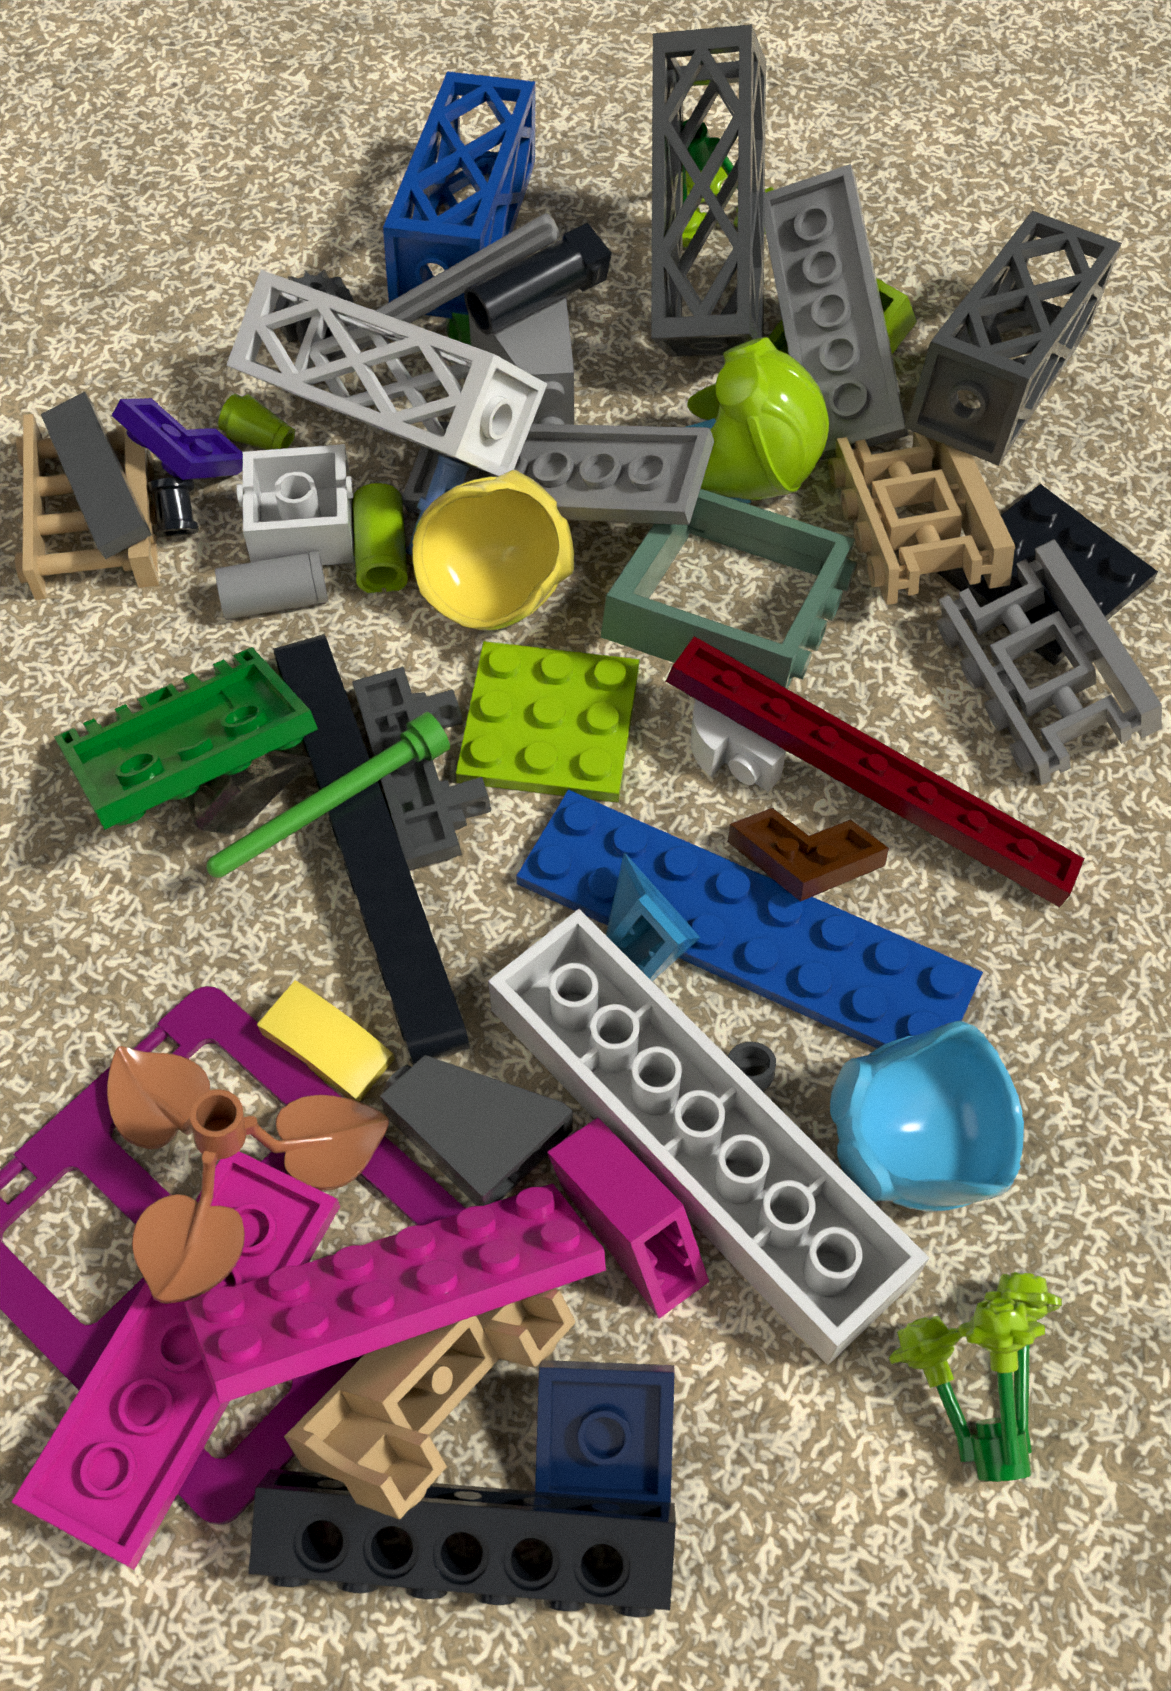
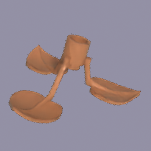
(194, 1246)

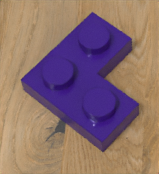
(181, 450)

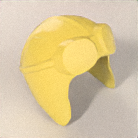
(491, 551)

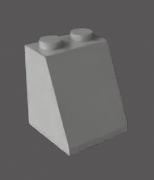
(543, 349)

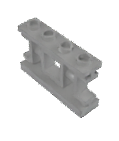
(1085, 642)

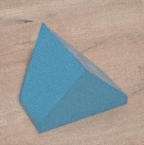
(646, 923)

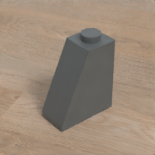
(474, 1126)

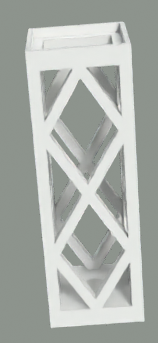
(489, 390)

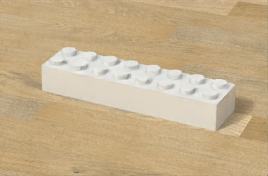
(707, 1135)

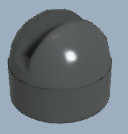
(755, 1059)

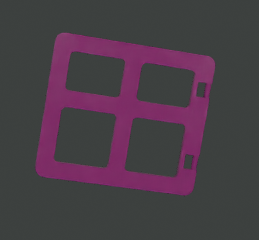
(83, 1142)

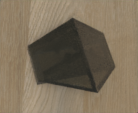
(236, 799)

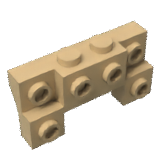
(381, 1413)

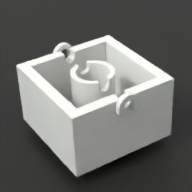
(298, 503)

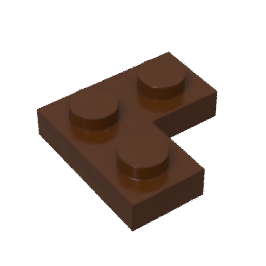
(805, 862)

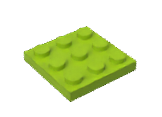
(549, 721)

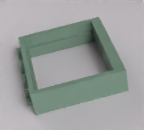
(666, 630)

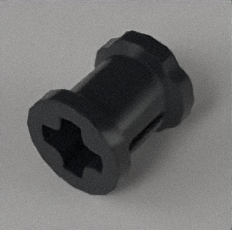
(173, 507)

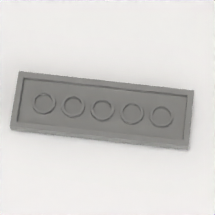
(834, 305)
(601, 471)

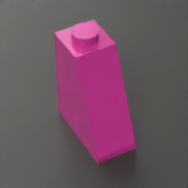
(631, 1215)

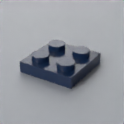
(605, 1429)

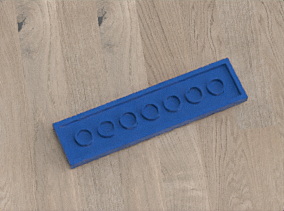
(753, 928)

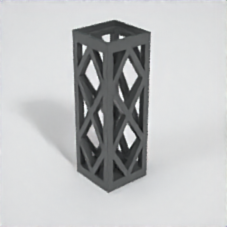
(703, 332)
(973, 358)

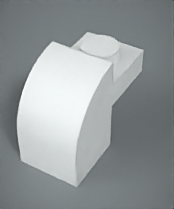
(721, 740)

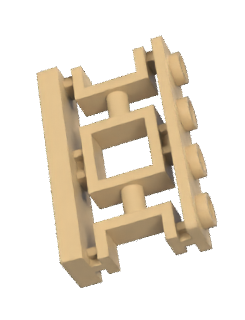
(928, 540)

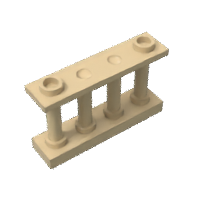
(33, 562)

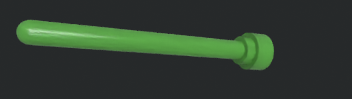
(420, 741)

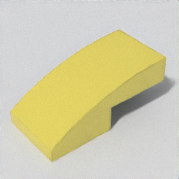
(326, 1041)

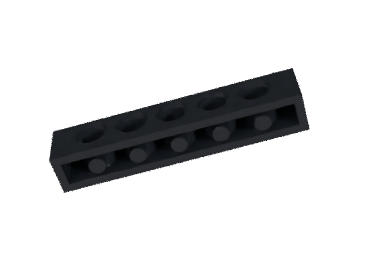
(499, 1519)

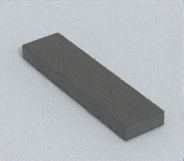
(95, 475)

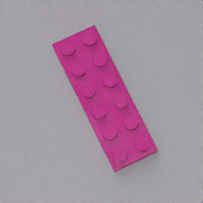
(390, 1290)
(149, 1394)

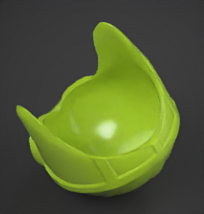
(766, 423)

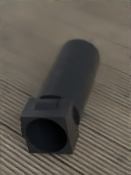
(538, 280)

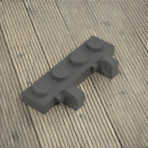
(420, 804)

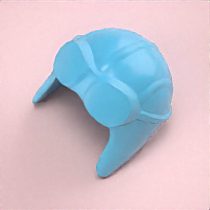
(929, 1120)

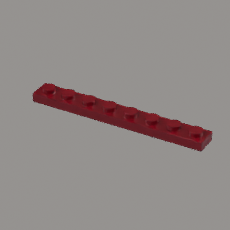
(876, 771)

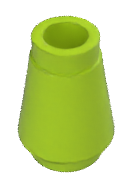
(253, 424)

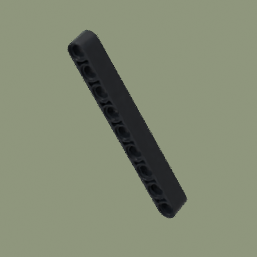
(375, 860)

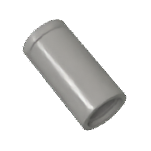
(271, 585)

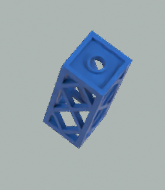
(428, 183)

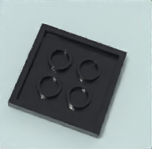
(1102, 563)

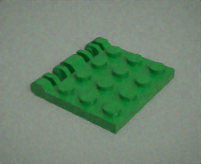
(184, 738)

